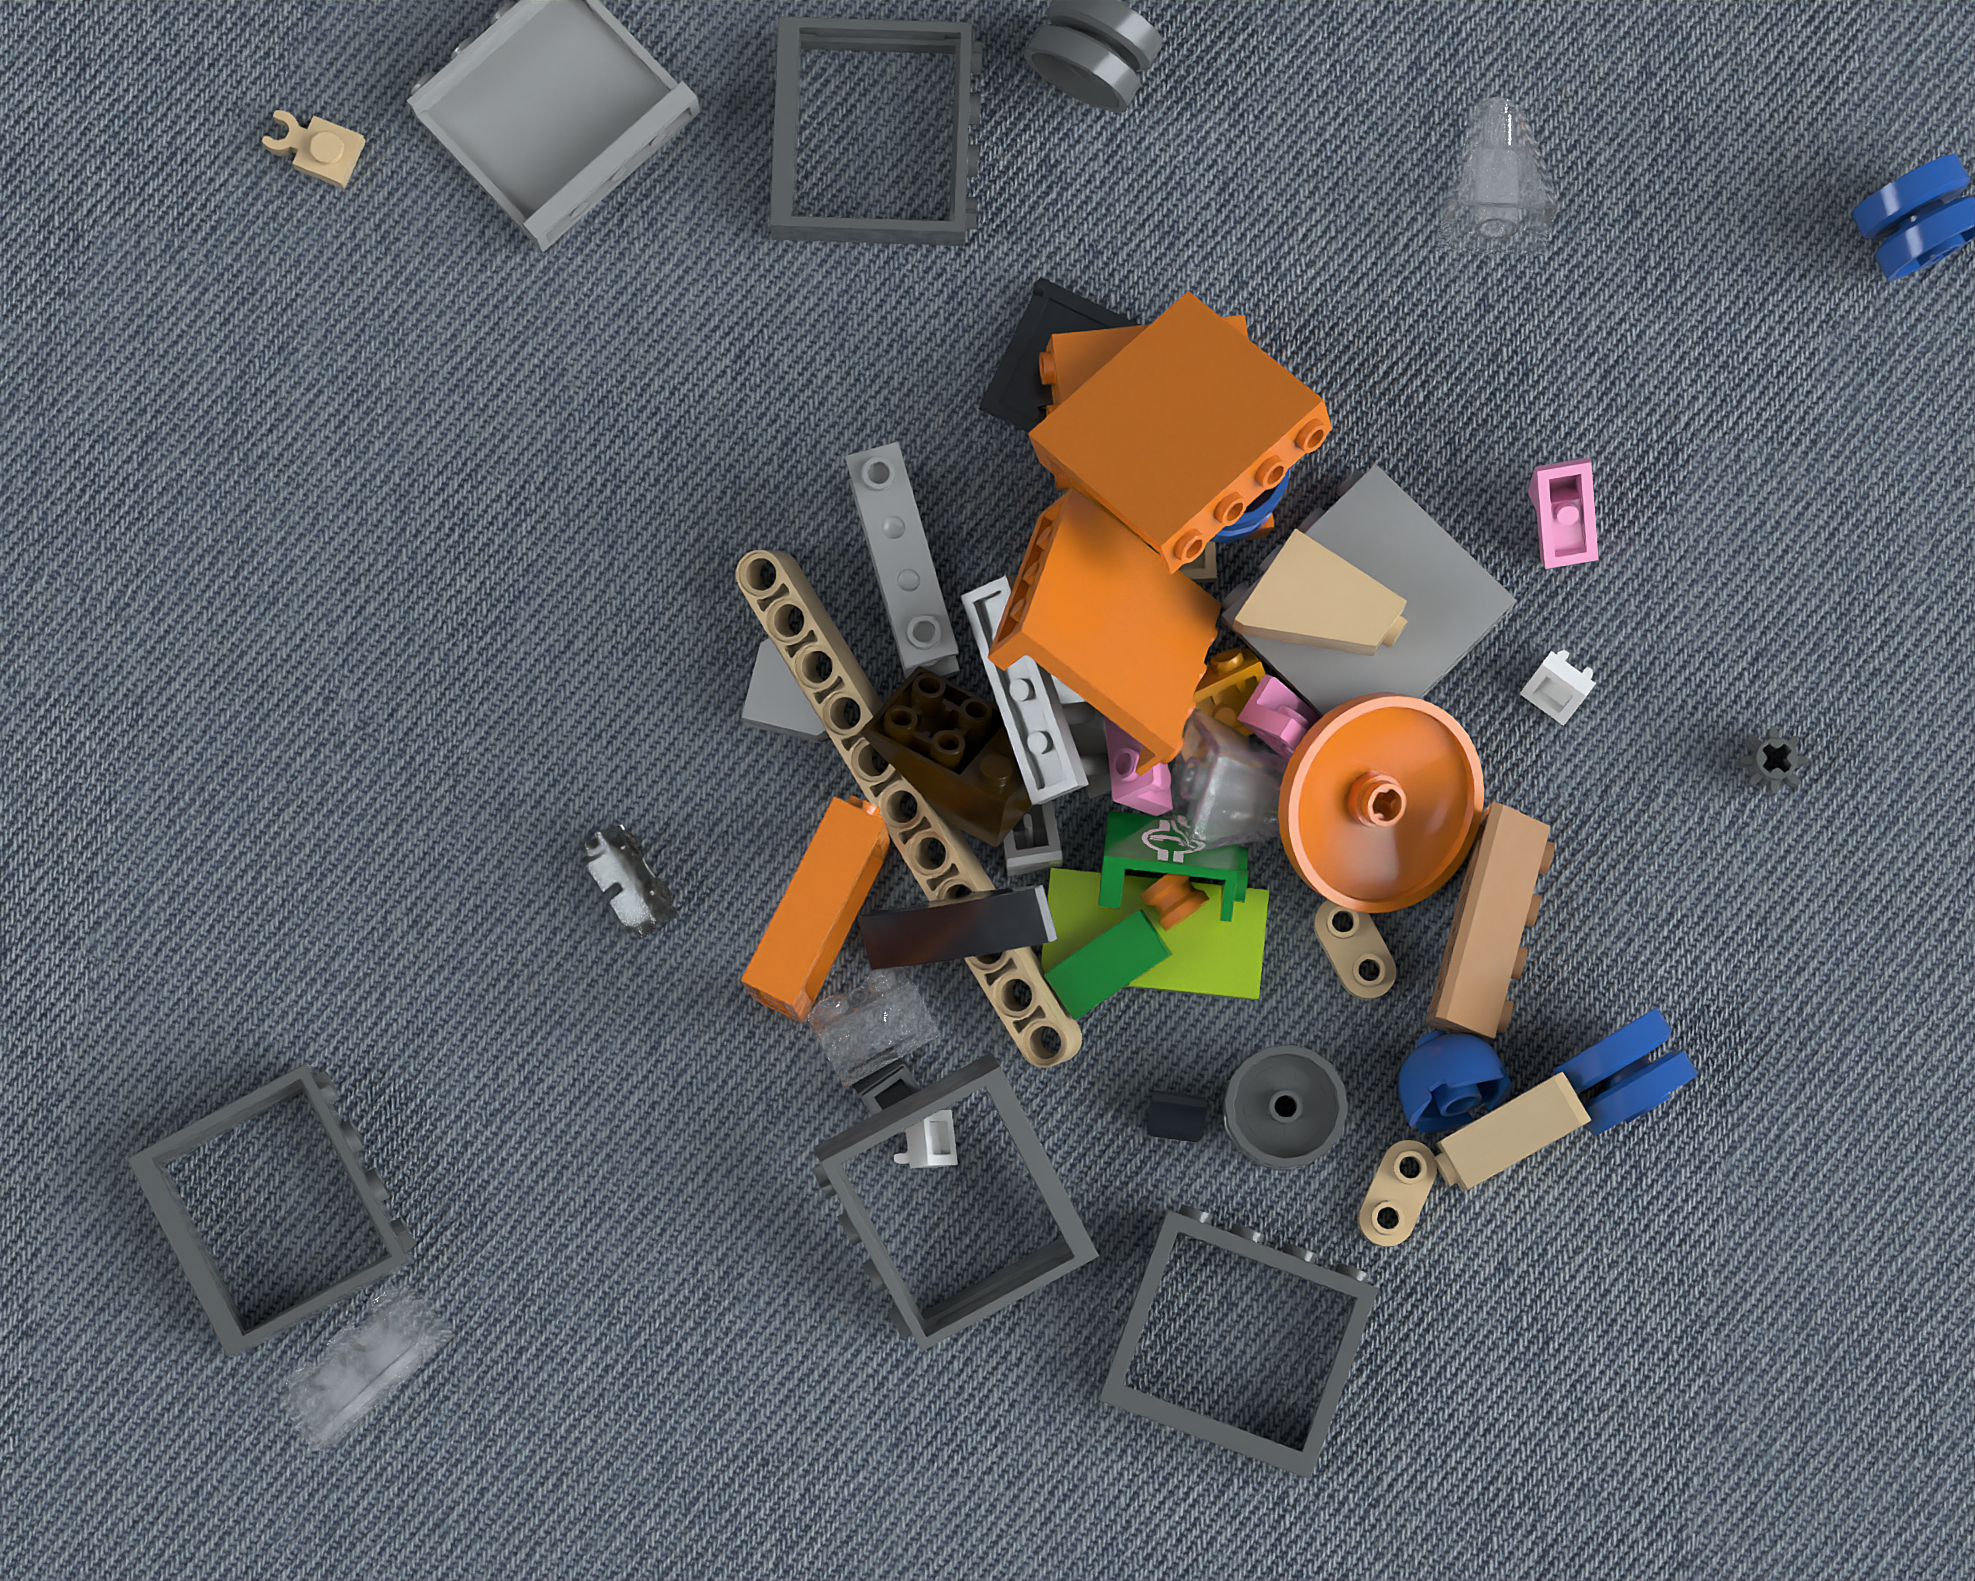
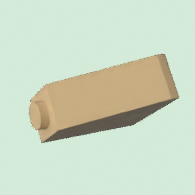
(1321, 602)
(1510, 1133)

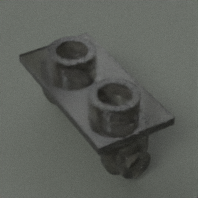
(618, 858)

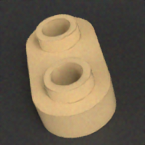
(1352, 948)
(1397, 1192)

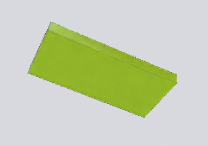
(1207, 953)

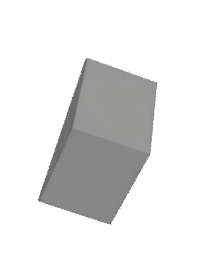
(777, 700)
(1033, 842)

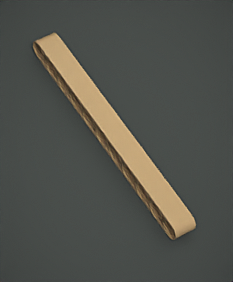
(886, 789)

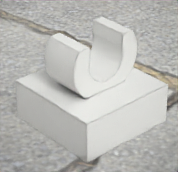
(1558, 687)
(930, 1142)

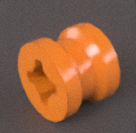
(1174, 899)

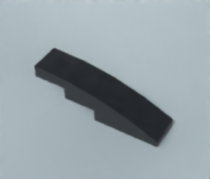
(957, 927)

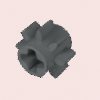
(1758, 757)

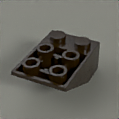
(953, 754)

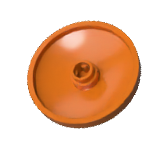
(1381, 802)

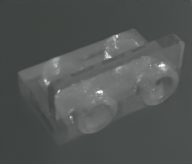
(872, 1024)

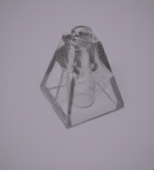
(1500, 188)
(1223, 786)

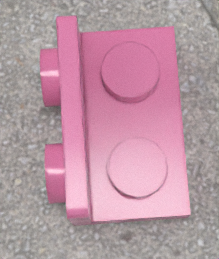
(1277, 716)
(1146, 792)

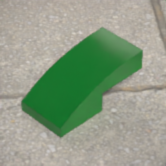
(1107, 964)

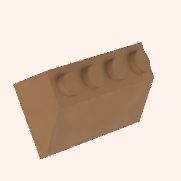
(1489, 924)

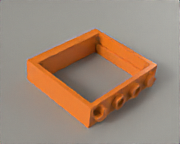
(819, 908)

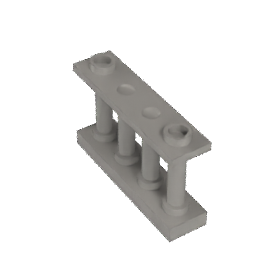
(902, 561)
(1050, 727)

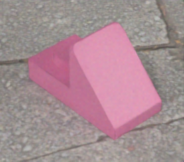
(1565, 512)

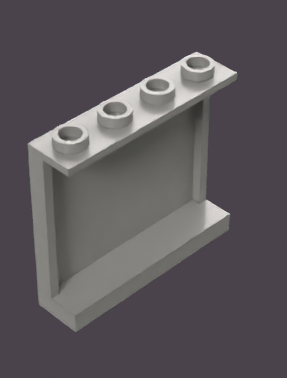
(551, 110)
(1399, 545)

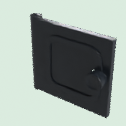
(1017, 384)

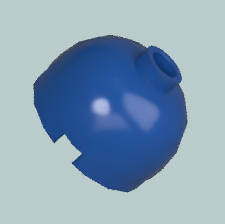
(1448, 1079)

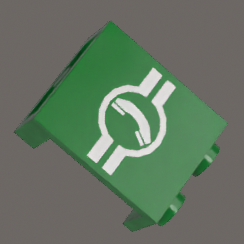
(1153, 846)

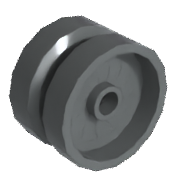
(1094, 51)
(1295, 1076)

